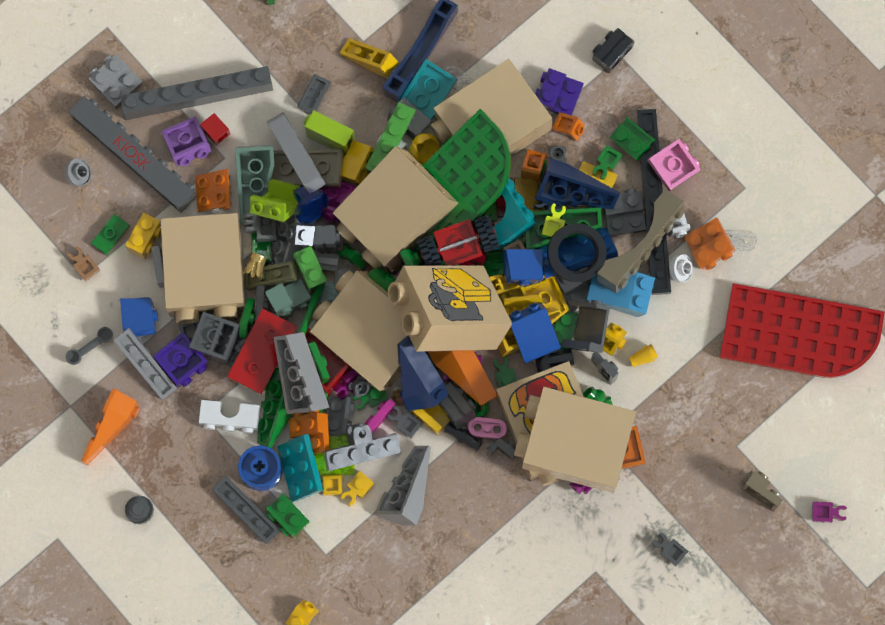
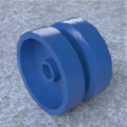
(254, 458)

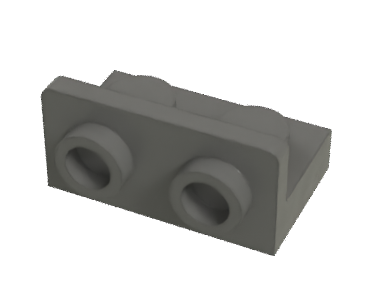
(339, 414)

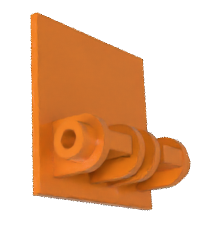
(213, 190)

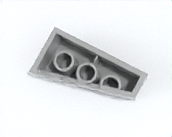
(299, 375)

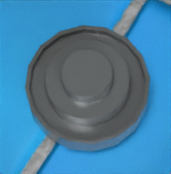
(139, 510)

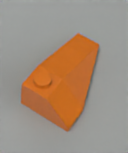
(466, 372)
(117, 415)

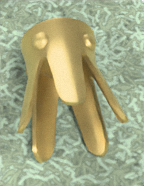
(256, 265)

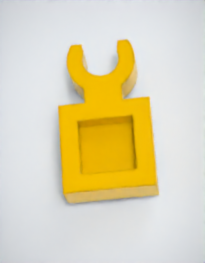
(359, 487)

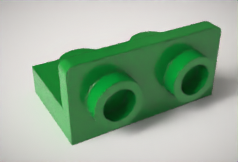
(287, 515)

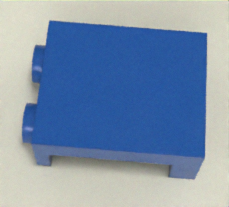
(533, 332)

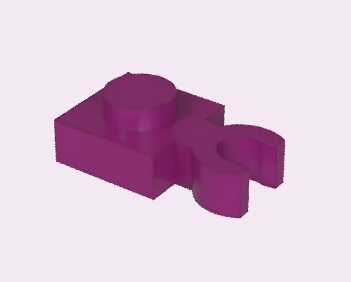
(342, 388)
(825, 512)

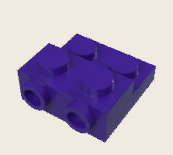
(558, 92)
(181, 361)

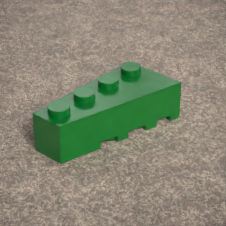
(586, 216)

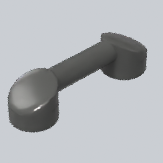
(75, 356)

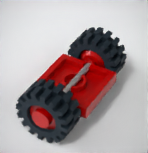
(458, 242)

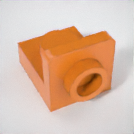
(569, 125)

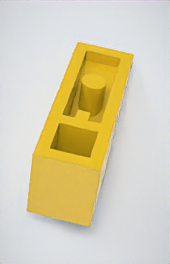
(369, 57)

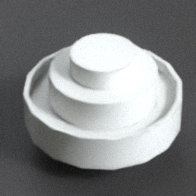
(681, 268)

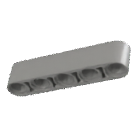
(296, 153)

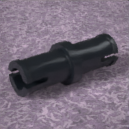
(463, 436)

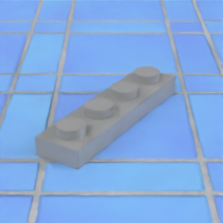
(145, 363)

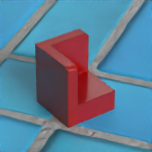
(215, 129)

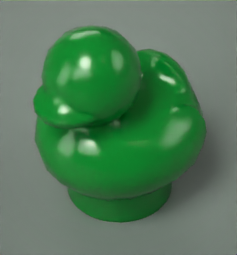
(597, 394)

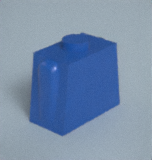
(523, 266)
(139, 315)

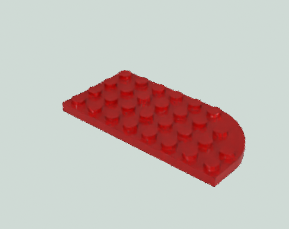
(798, 332)

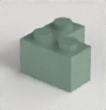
(288, 298)

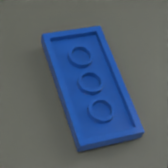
(578, 252)

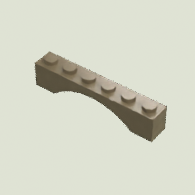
(618, 270)

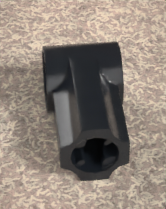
(554, 359)

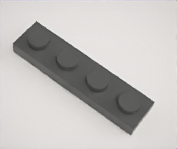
(246, 510)

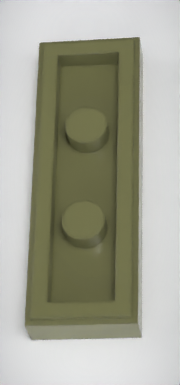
(272, 275)

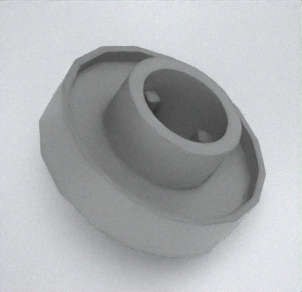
(77, 172)

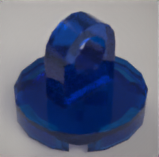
(309, 204)

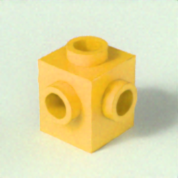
(614, 338)

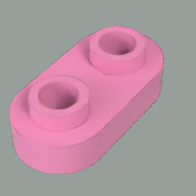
(487, 426)

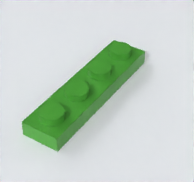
(392, 134)

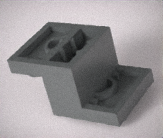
(217, 339)

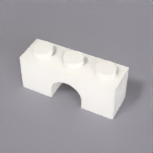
(245, 420)

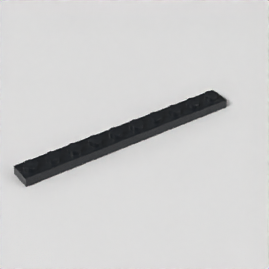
(651, 191)

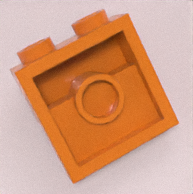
(710, 244)
(313, 424)

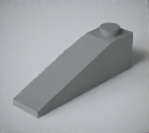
(406, 496)

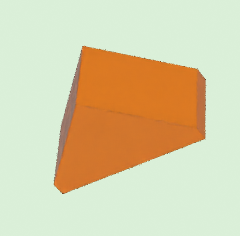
(533, 165)

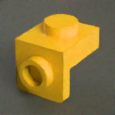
(302, 614)

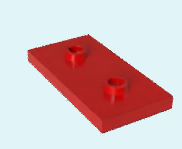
(258, 355)

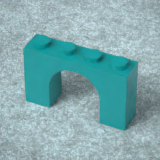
(516, 220)

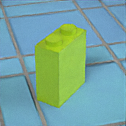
(328, 132)

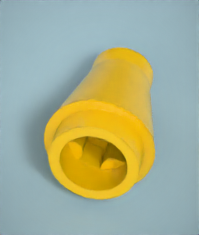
(643, 356)

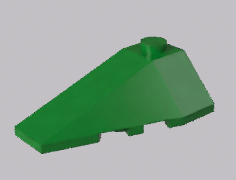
(274, 412)

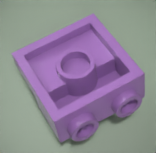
(186, 141)

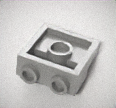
(114, 79)

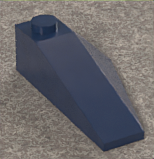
(568, 185)
(420, 380)

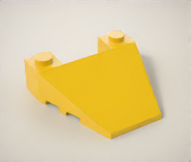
(547, 287)

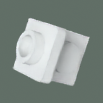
(680, 228)

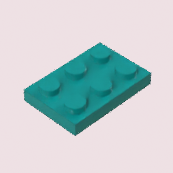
(429, 88)
(300, 468)

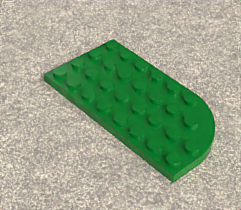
(471, 169)

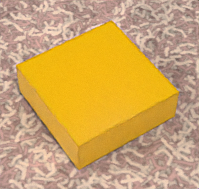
(332, 485)

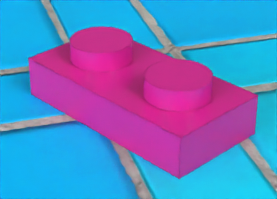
(384, 409)

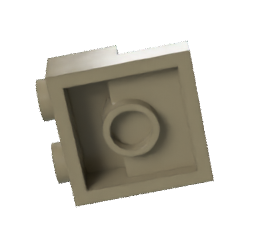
(756, 486)

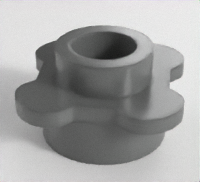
(561, 150)
(363, 390)

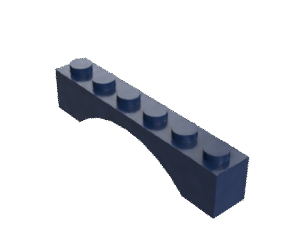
(434, 29)

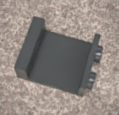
(590, 326)

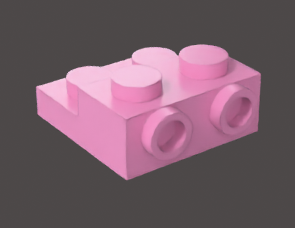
(674, 164)

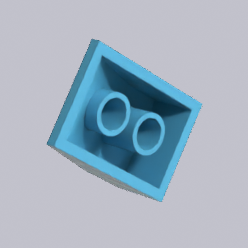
(630, 300)

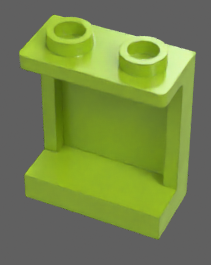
(277, 202)

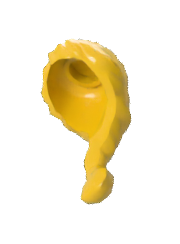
(424, 147)

